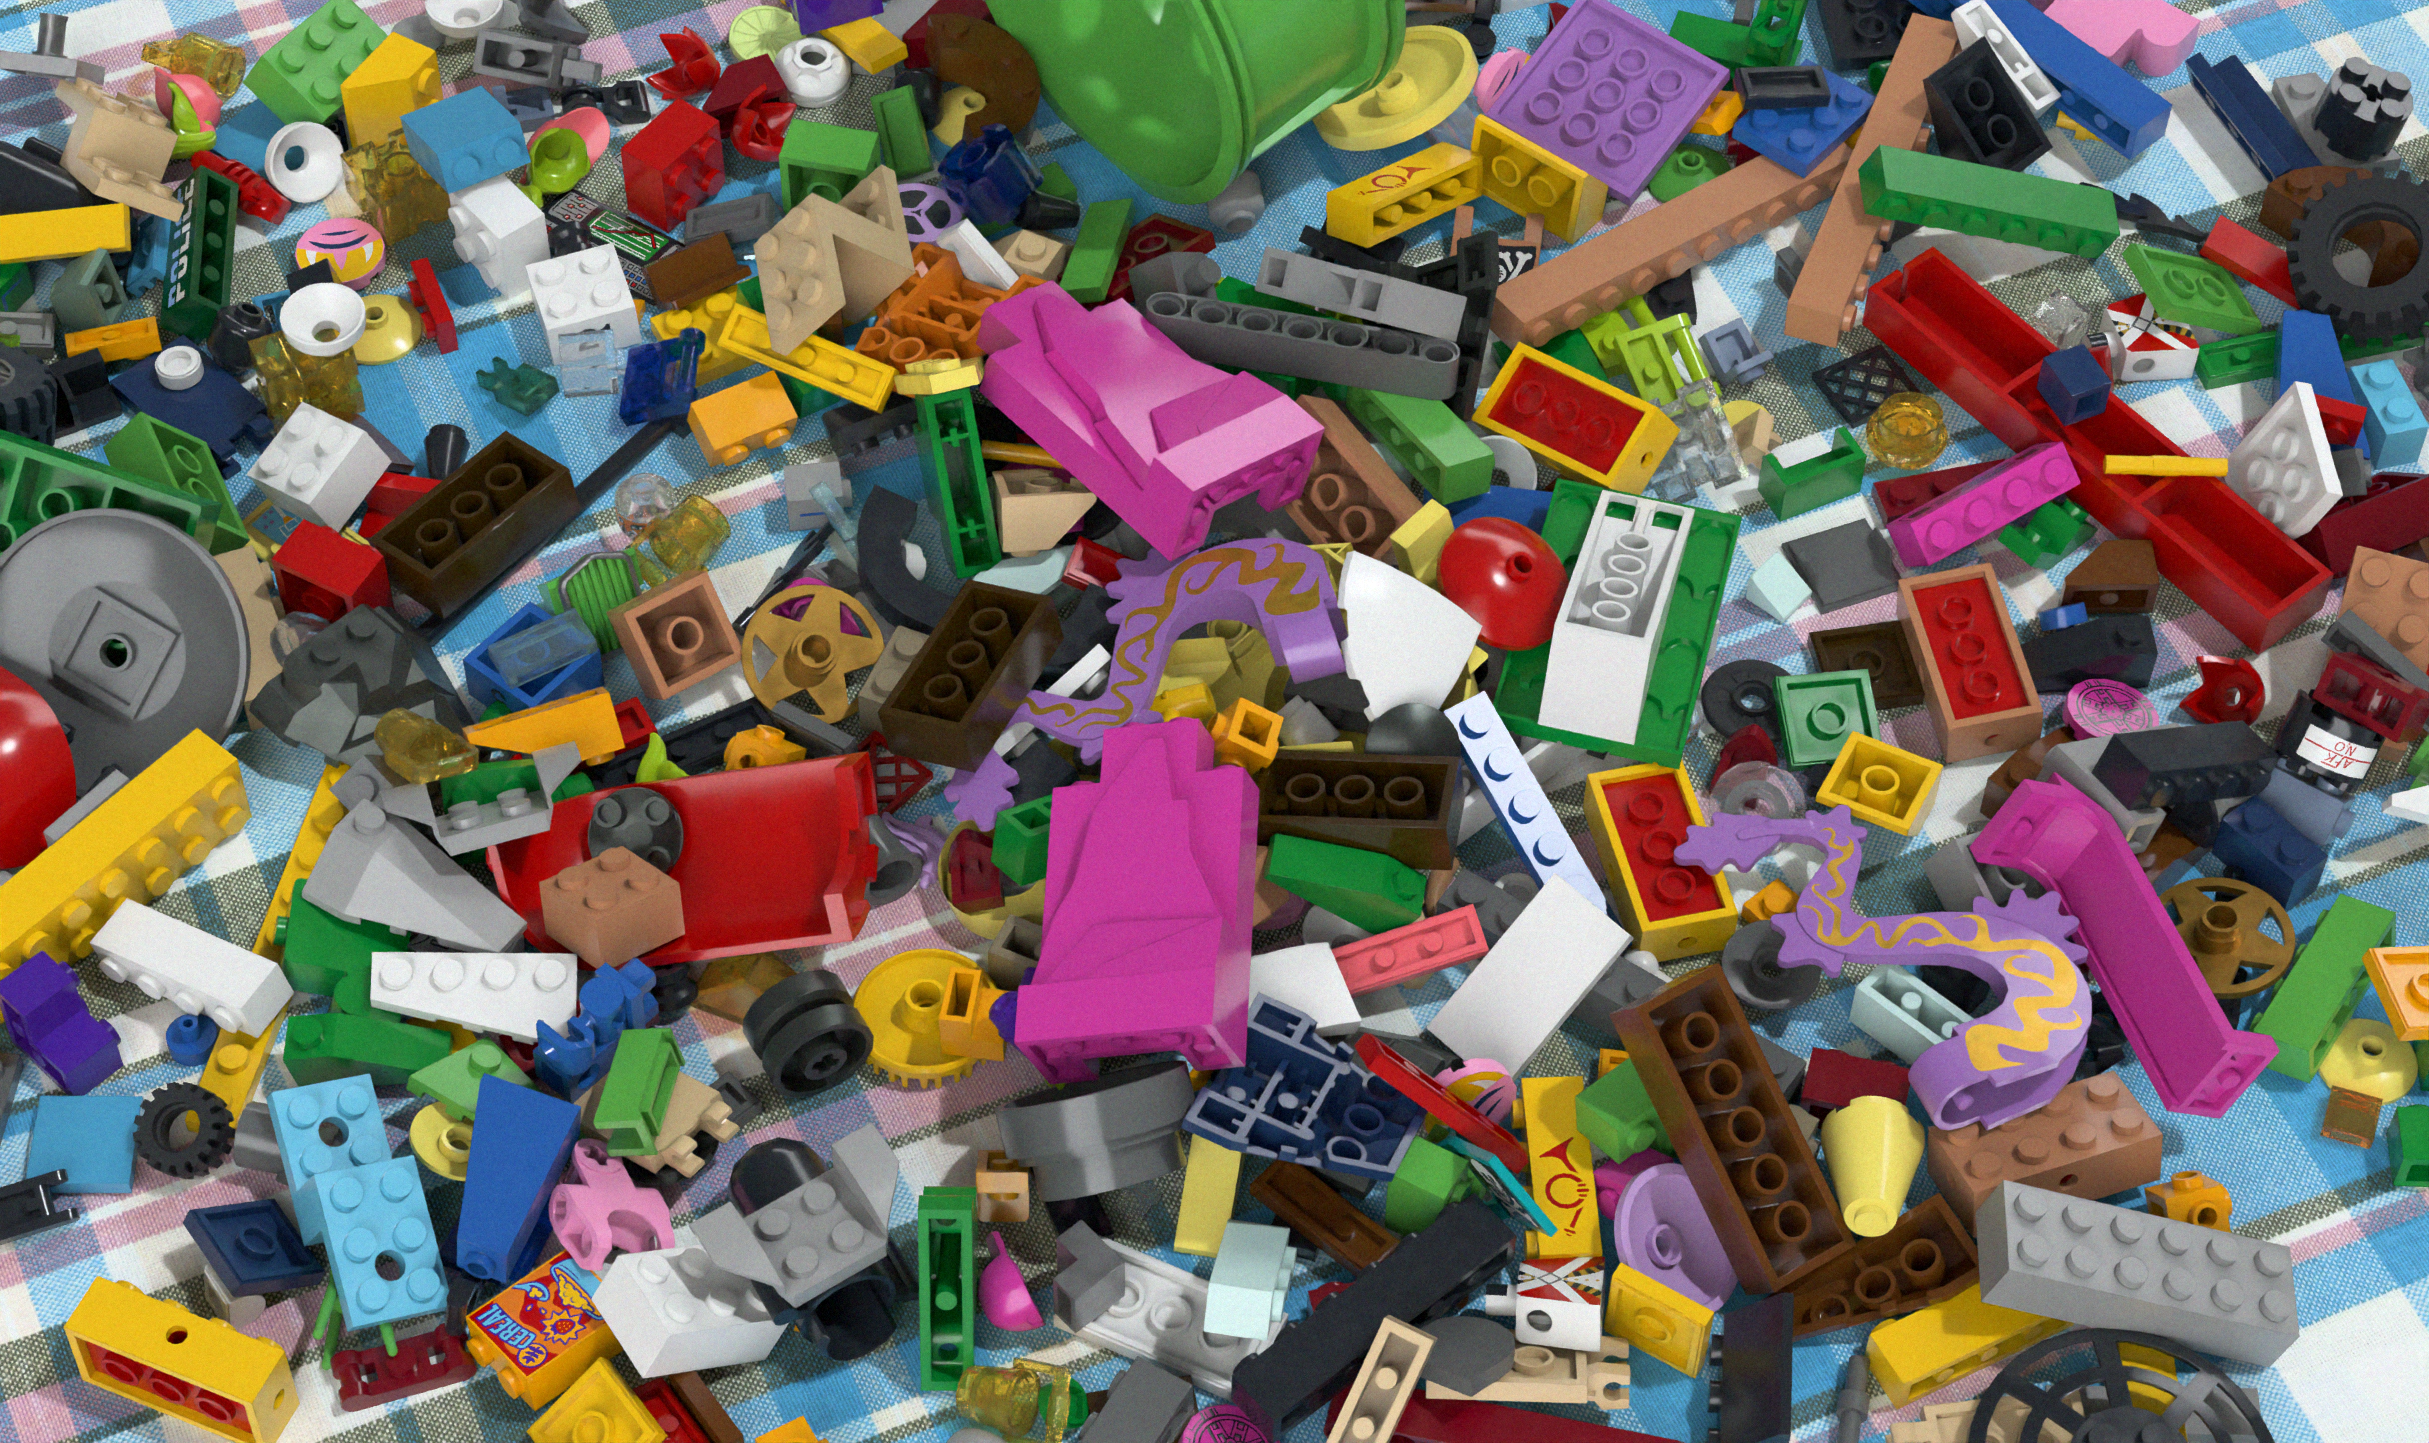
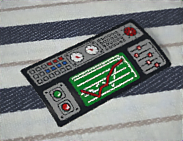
(633, 241)

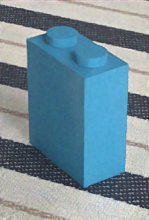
(465, 139)

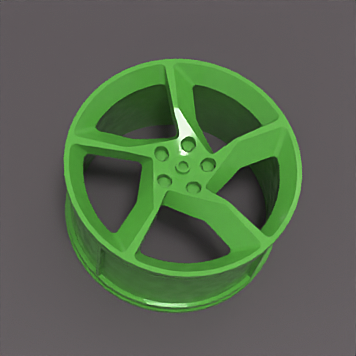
(1200, 85)

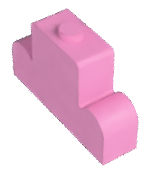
(2124, 30)

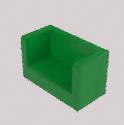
(1813, 481)

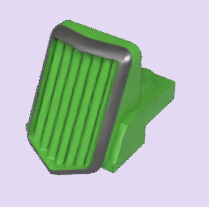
(594, 587)

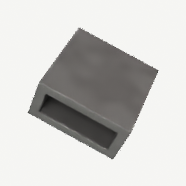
(1088, 1277)

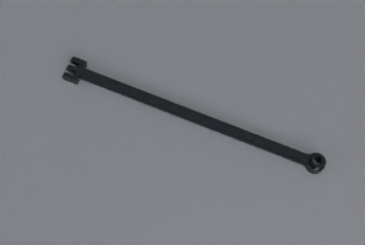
(587, 492)

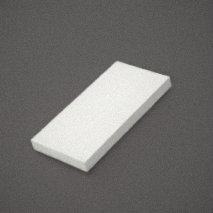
(1531, 979)
(1164, 1324)

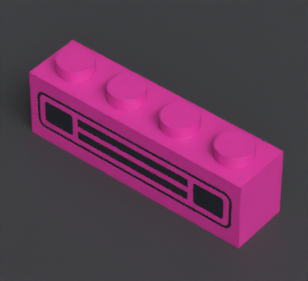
(1983, 504)

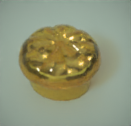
(1907, 431)

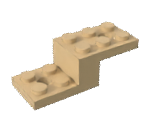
(119, 148)

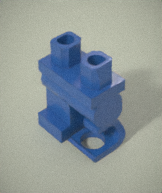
(608, 1006)

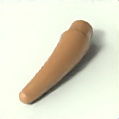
(1436, 886)

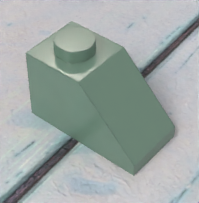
(89, 292)

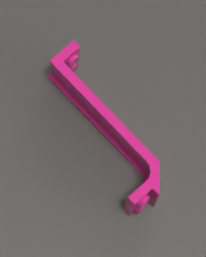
(2131, 945)

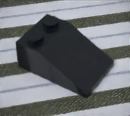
(1982, 113)

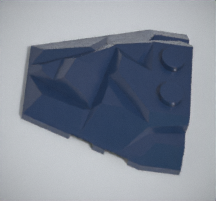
(1305, 1101)

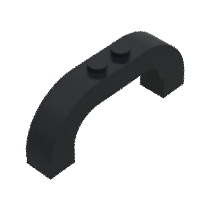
(907, 602)

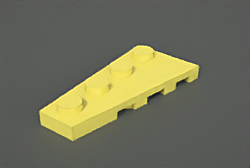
(939, 375)

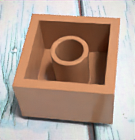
(676, 634)
(612, 908)

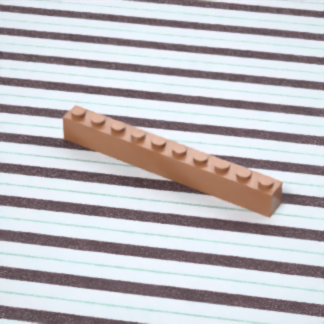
(1848, 238)
(1657, 247)

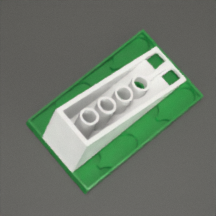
(1629, 627)

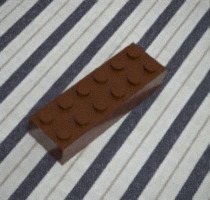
(1733, 1130)

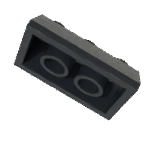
(1753, 1373)

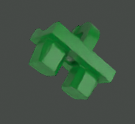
(1779, 39)

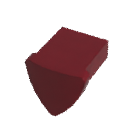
(1745, 746)
(974, 878)

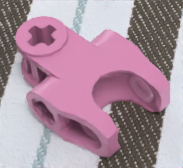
(602, 1208)

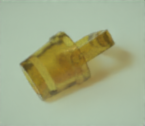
(423, 747)
(1009, 1398)

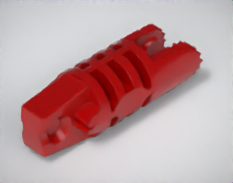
(255, 192)

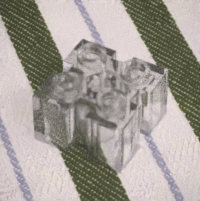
(1703, 448)

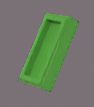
(902, 132)

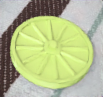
(762, 31)

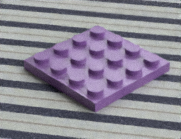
(1610, 95)

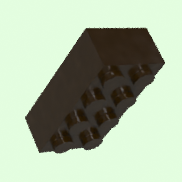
(475, 523)
(971, 675)
(1366, 803)

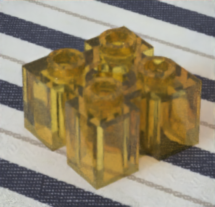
(393, 188)
(293, 377)

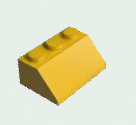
(1537, 181)

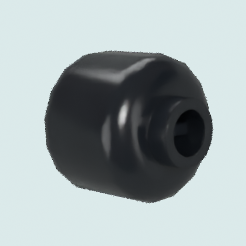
(928, 94)
(231, 332)

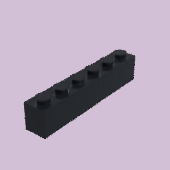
(1414, 1284)

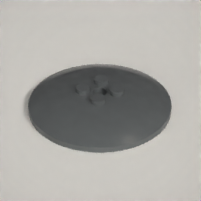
(158, 592)

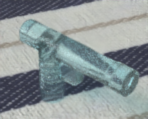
(844, 524)

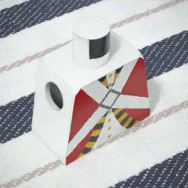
(2143, 343)
(1554, 1302)

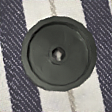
(807, 1033)

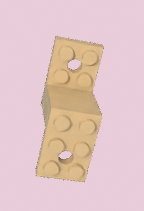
(833, 259)

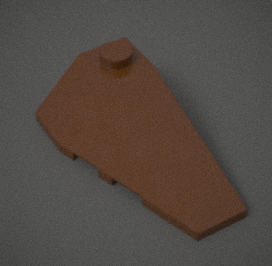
(1909, 1268)

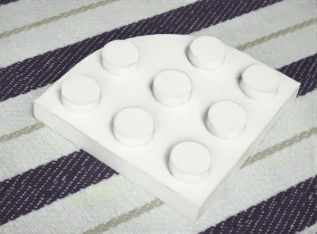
(2287, 464)

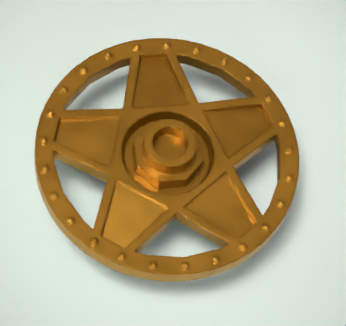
(811, 652)
(2227, 934)

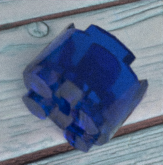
(989, 176)

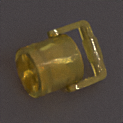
(200, 55)
(682, 538)

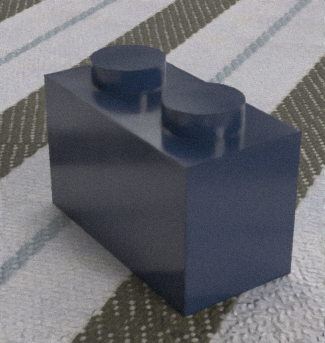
(2270, 852)

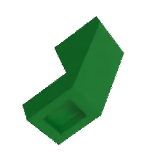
(2050, 535)

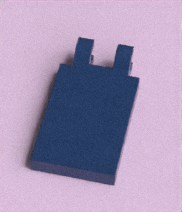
(211, 410)

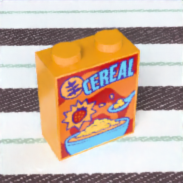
(542, 1331)

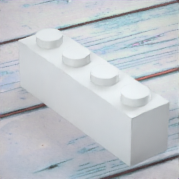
(191, 968)

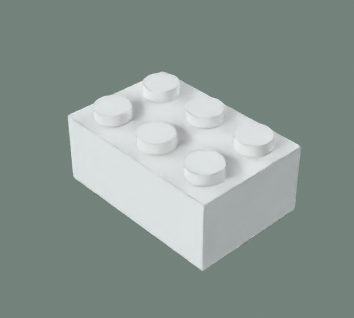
(683, 1312)

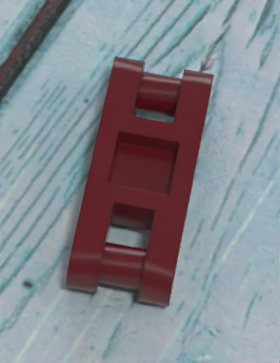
(402, 1374)

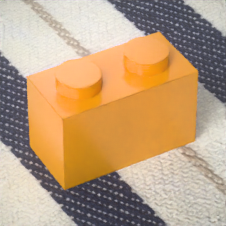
(742, 419)

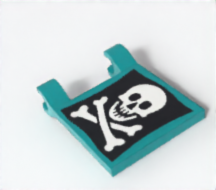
(1508, 1195)

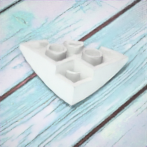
(1401, 636)

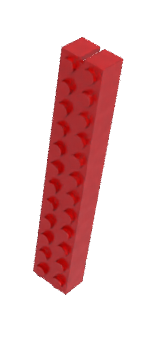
(2199, 528)

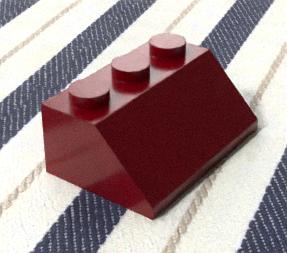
(2383, 520)

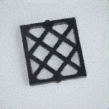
(1853, 362)

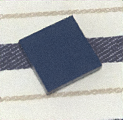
(253, 1247)

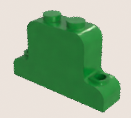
(947, 1283)

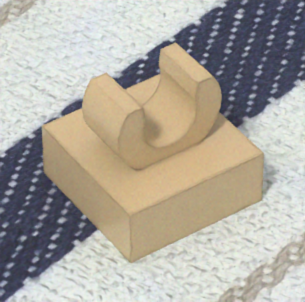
(1755, 437)

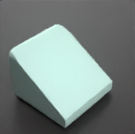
(1777, 588)

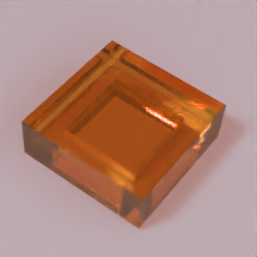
(2351, 1117)

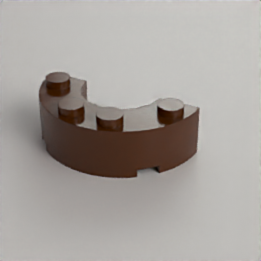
(989, 63)
(2387, 243)

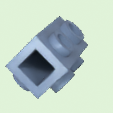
(2309, 804)

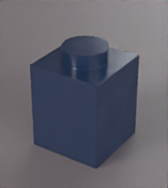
(2073, 384)

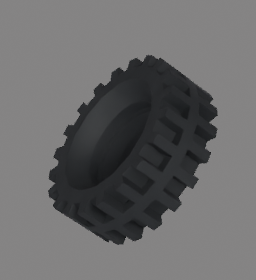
(2321, 289)

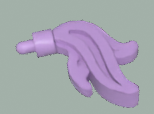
(922, 841)

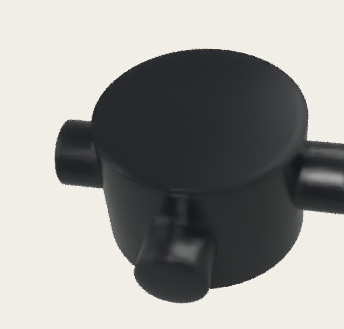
(1816, 777)

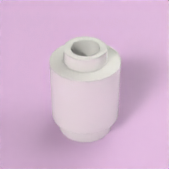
(1305, 724)

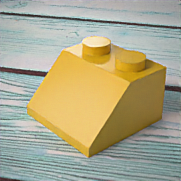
(389, 84)
(1882, 784)

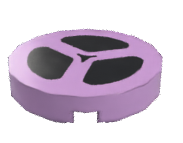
(926, 212)

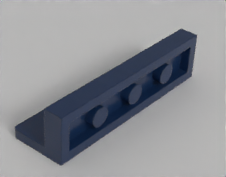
(2250, 116)

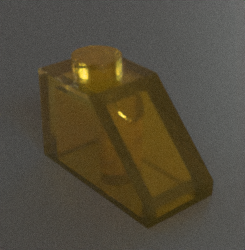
(736, 982)

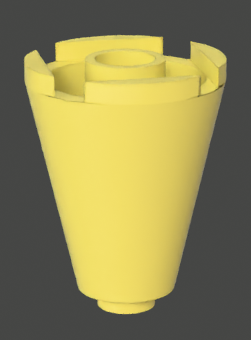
(1872, 1160)

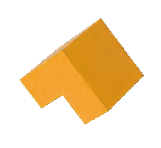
(965, 1017)

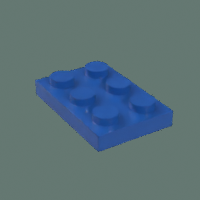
(1808, 135)

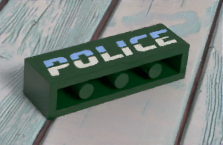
(200, 255)

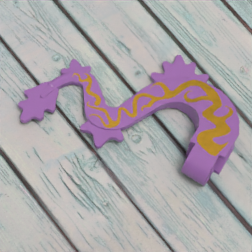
(1256, 581)
(1991, 1064)

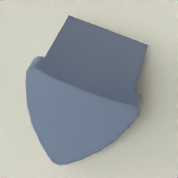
(529, 105)

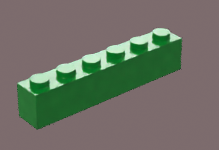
(1988, 202)

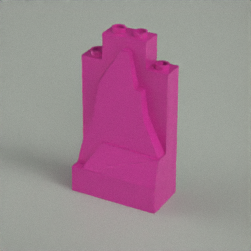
(1141, 416)
(1145, 909)

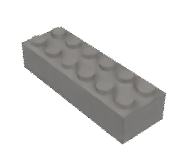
(2136, 1273)

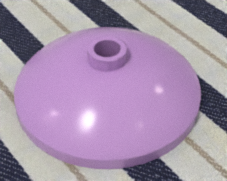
(1670, 1238)

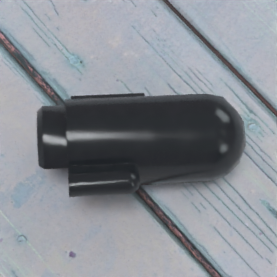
(37, 182)
(854, 1313)

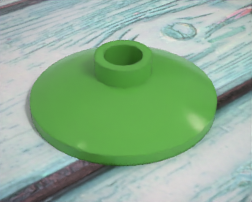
(1685, 170)

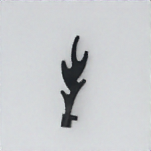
(2152, 218)
(803, 555)

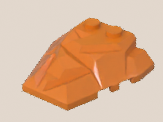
(933, 313)

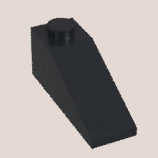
(2104, 648)

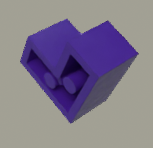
(55, 1025)

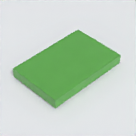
(2191, 290)

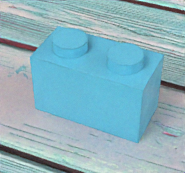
(2393, 418)

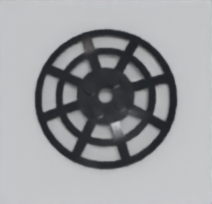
(2121, 1421)

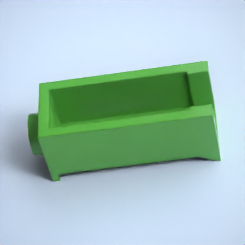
(639, 1090)

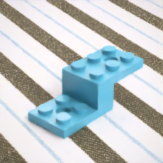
(359, 1201)

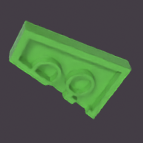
(458, 1077)

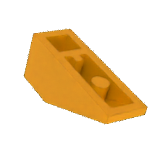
(580, 718)

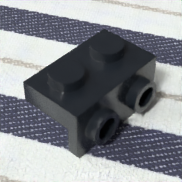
(1356, 257)
(861, 429)

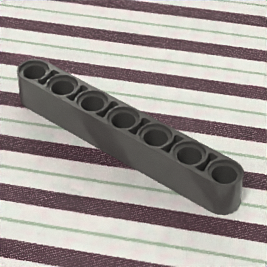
(1307, 346)

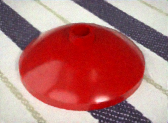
(1482, 578)

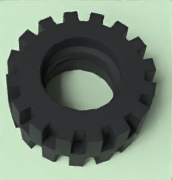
(159, 1117)

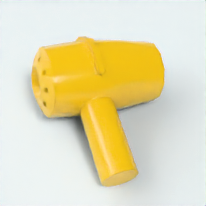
(1187, 701)

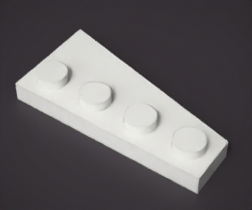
(1080, 679)
(479, 989)

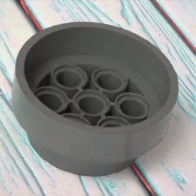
(1100, 1130)

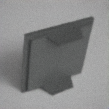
(1844, 565)

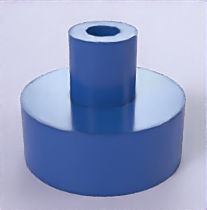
(2063, 617)
(191, 1039)

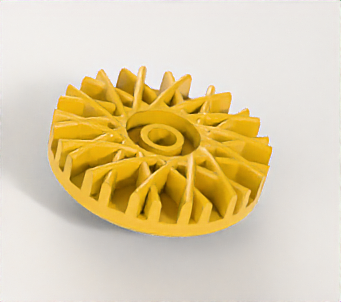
(903, 1009)

